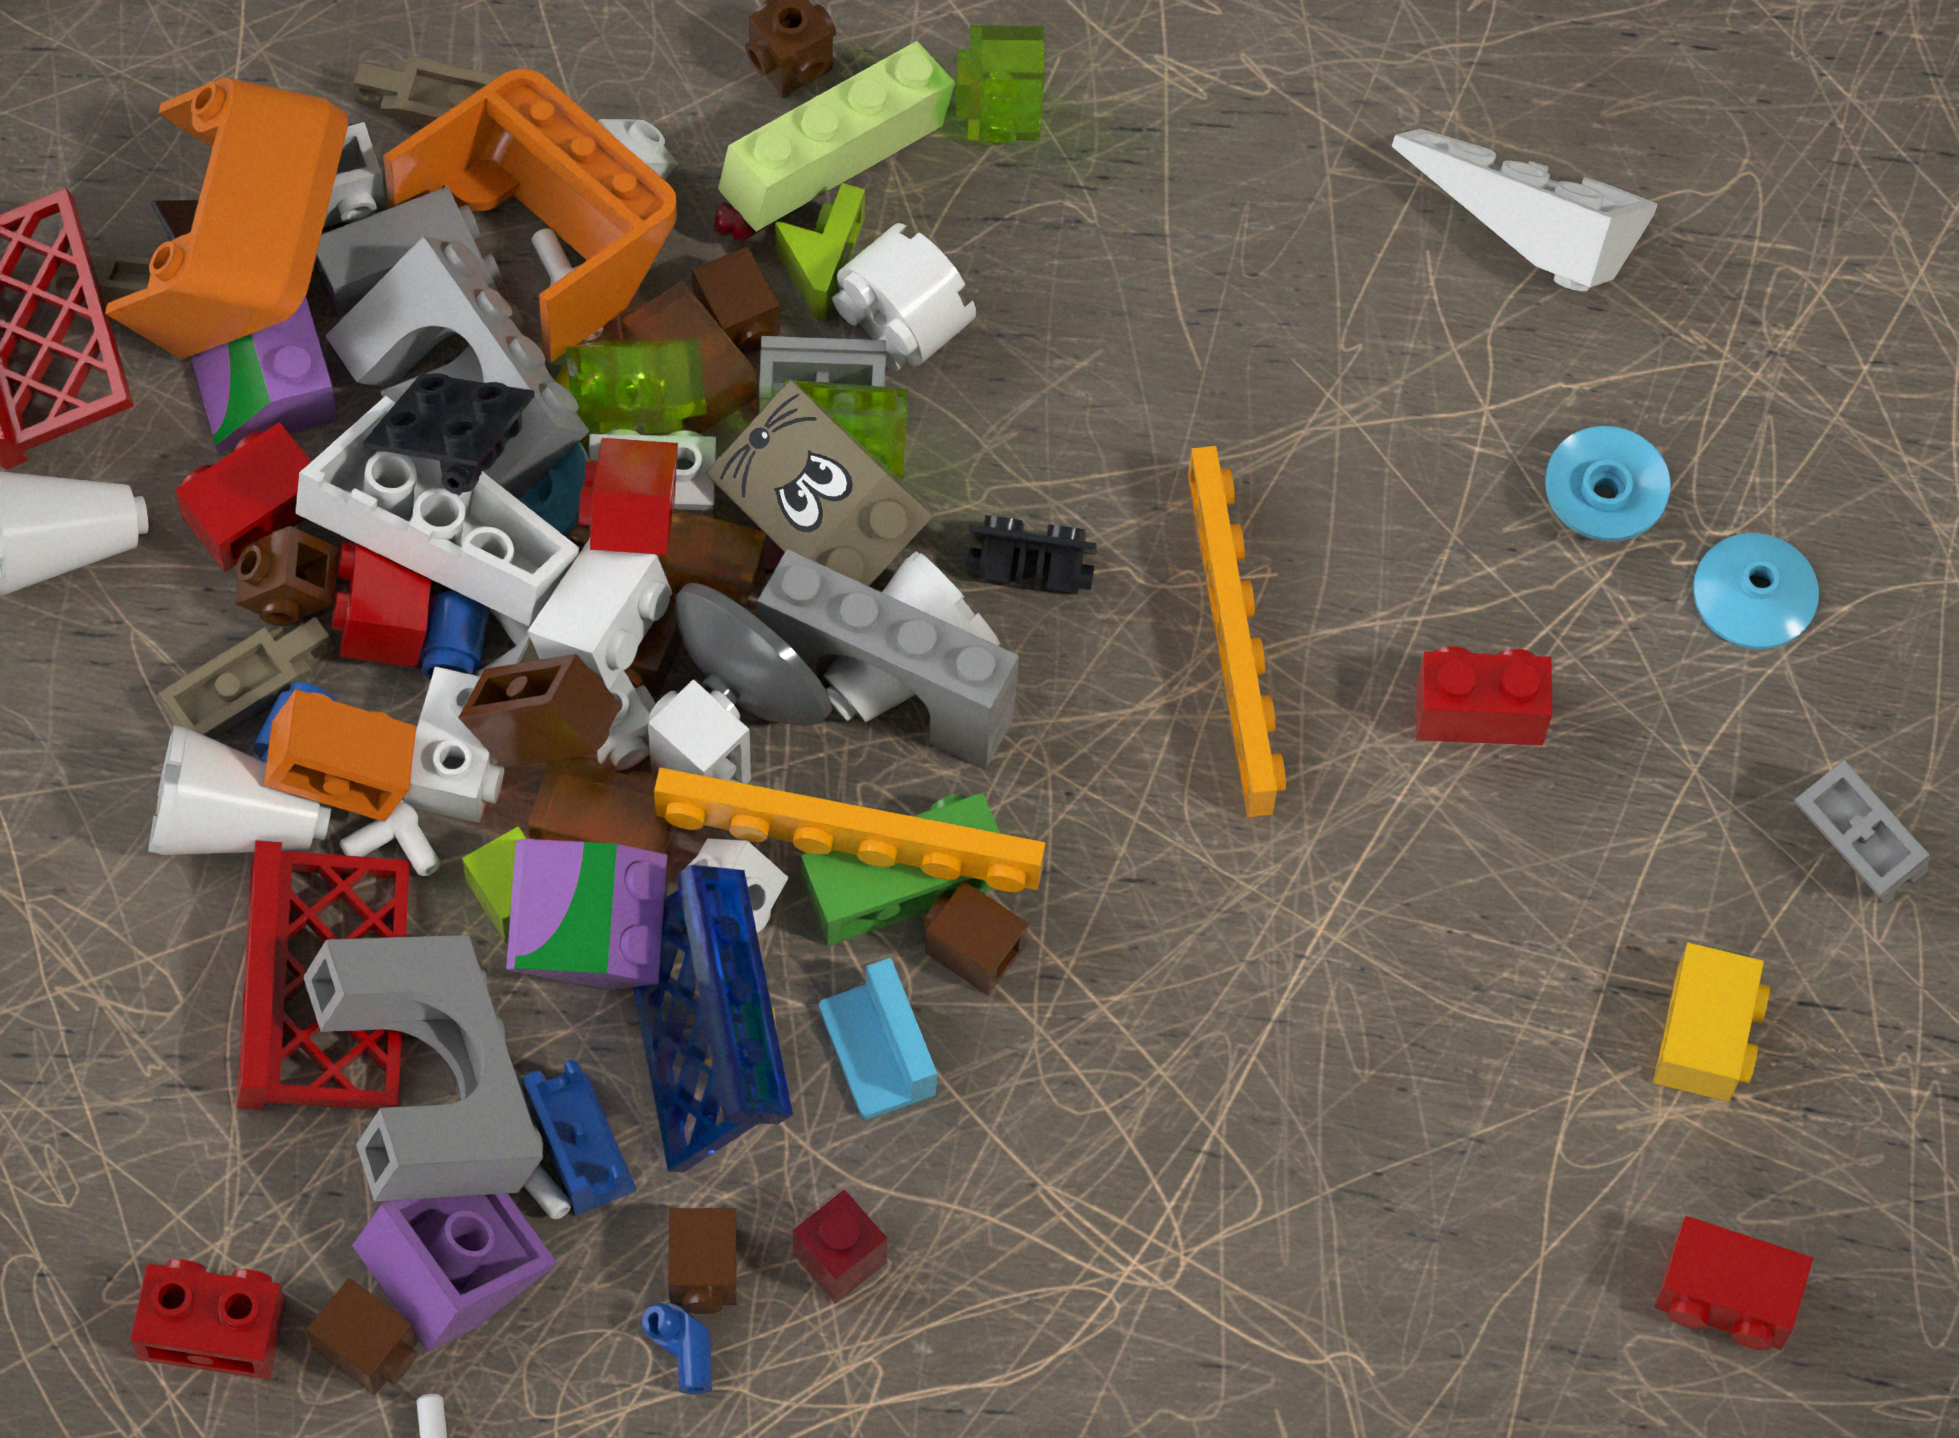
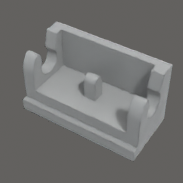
(819, 361)
(1864, 831)

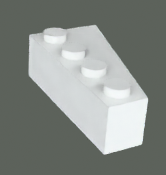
(467, 541)

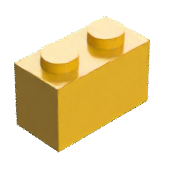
(1710, 1023)

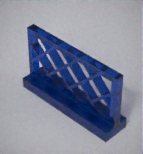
(731, 1018)

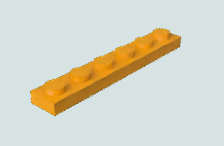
(1239, 655)
(828, 825)

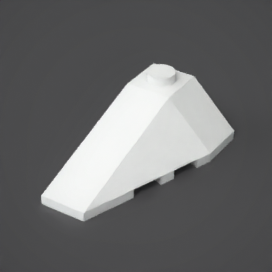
(1558, 226)

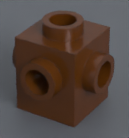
(790, 43)
(286, 576)

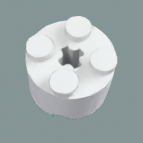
(903, 295)

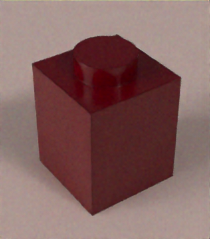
(840, 1246)

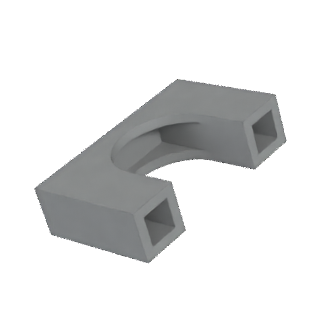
(363, 252)
(440, 294)
(957, 675)
(440, 996)

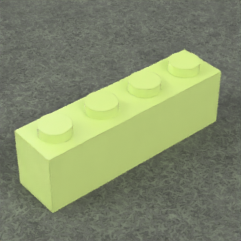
(835, 135)

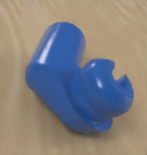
(684, 1339)

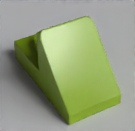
(818, 256)

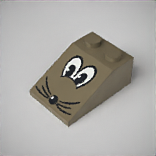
(819, 488)

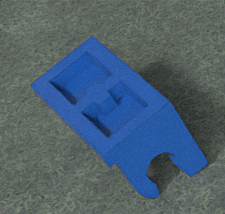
(577, 1138)

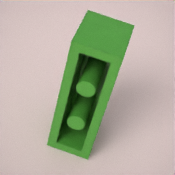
(862, 898)

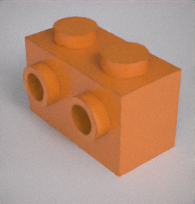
(340, 755)

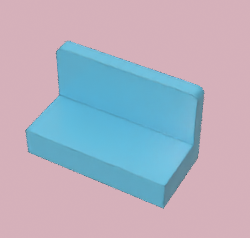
(879, 1043)

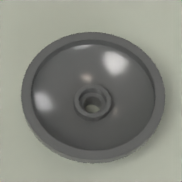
(747, 659)

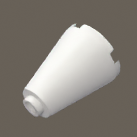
(62, 526)
(869, 691)
(218, 803)

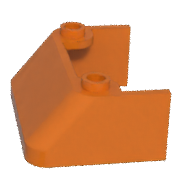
(568, 170)
(253, 220)

